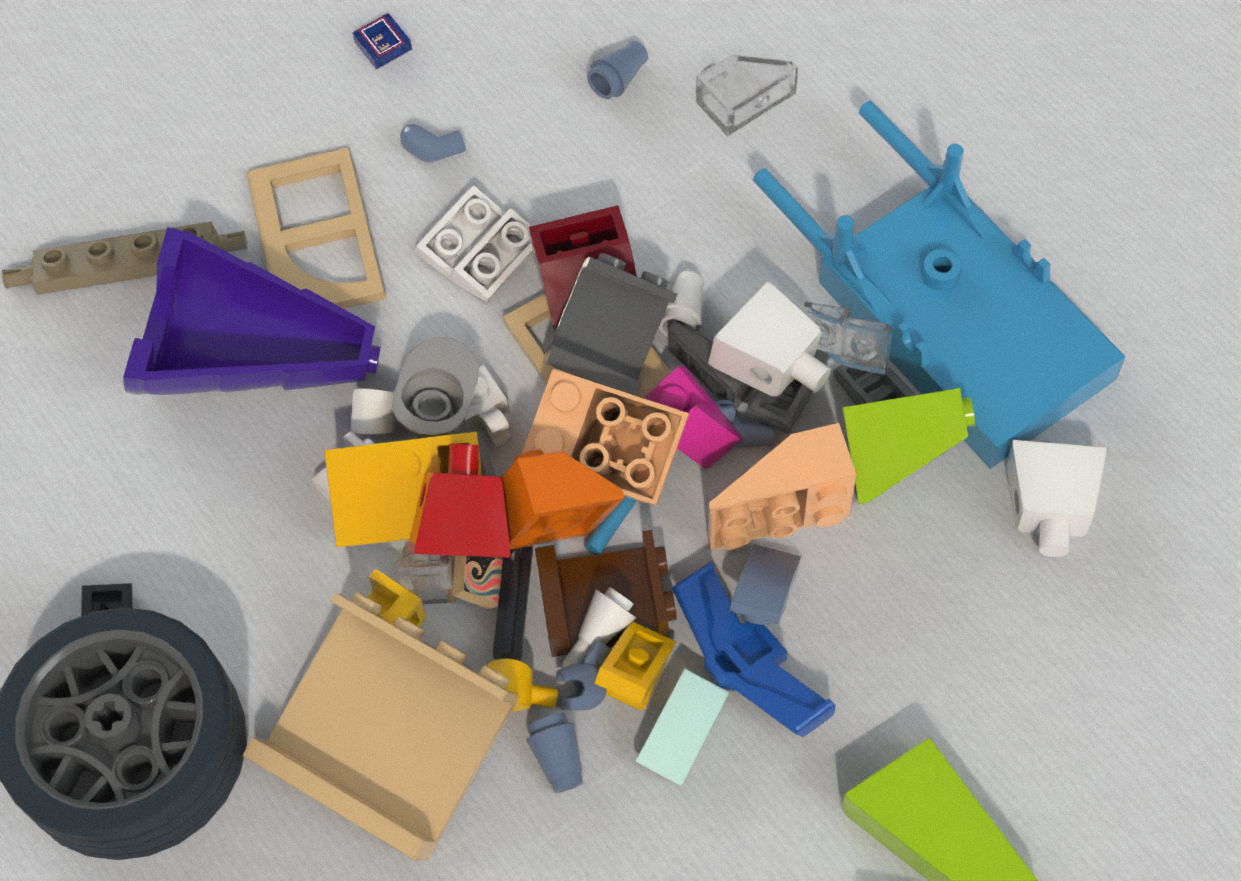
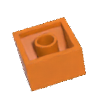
(554, 498)

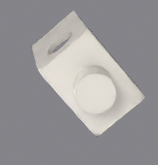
(770, 345)
(1054, 490)

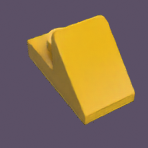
(635, 665)

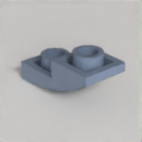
(765, 585)

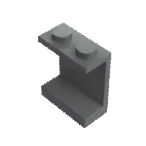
(609, 324)

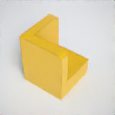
(395, 599)

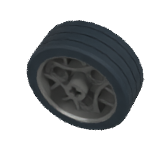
(120, 733)

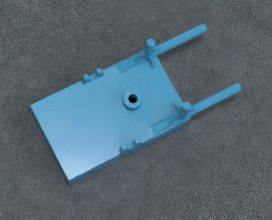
(979, 326)

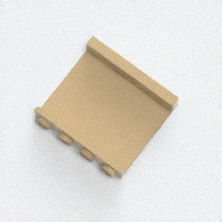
(387, 727)

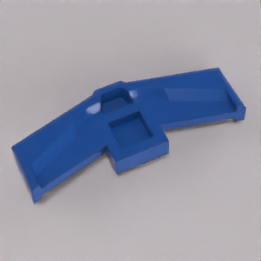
(747, 656)

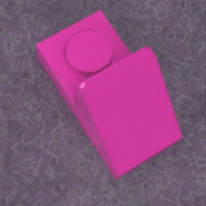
(707, 430)

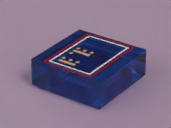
(382, 41)

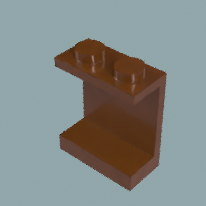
(571, 583)

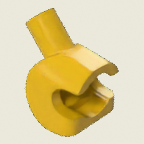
(522, 684)

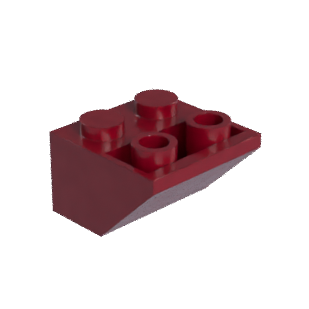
(565, 243)

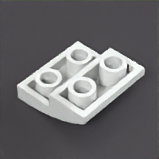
(477, 244)

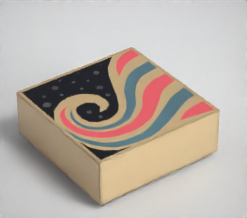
(477, 580)

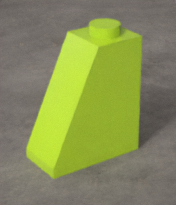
(903, 435)

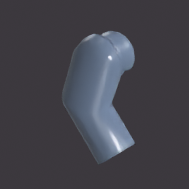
(429, 146)

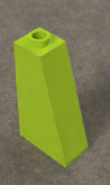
(933, 820)

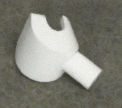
(372, 412)

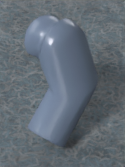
(753, 433)

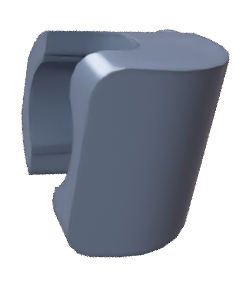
(583, 675)

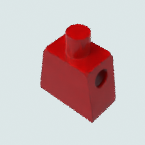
(461, 510)

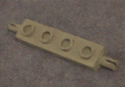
(107, 259)

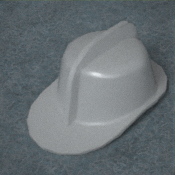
(435, 387)

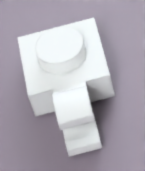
(487, 409)

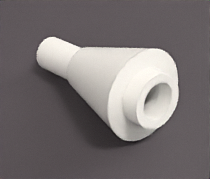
(603, 621)

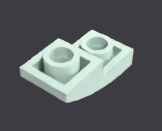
(682, 727)

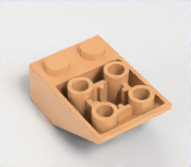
(609, 432)
(792, 487)

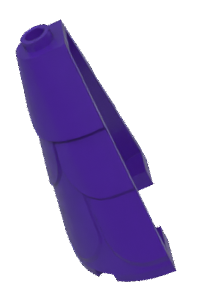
(240, 329)

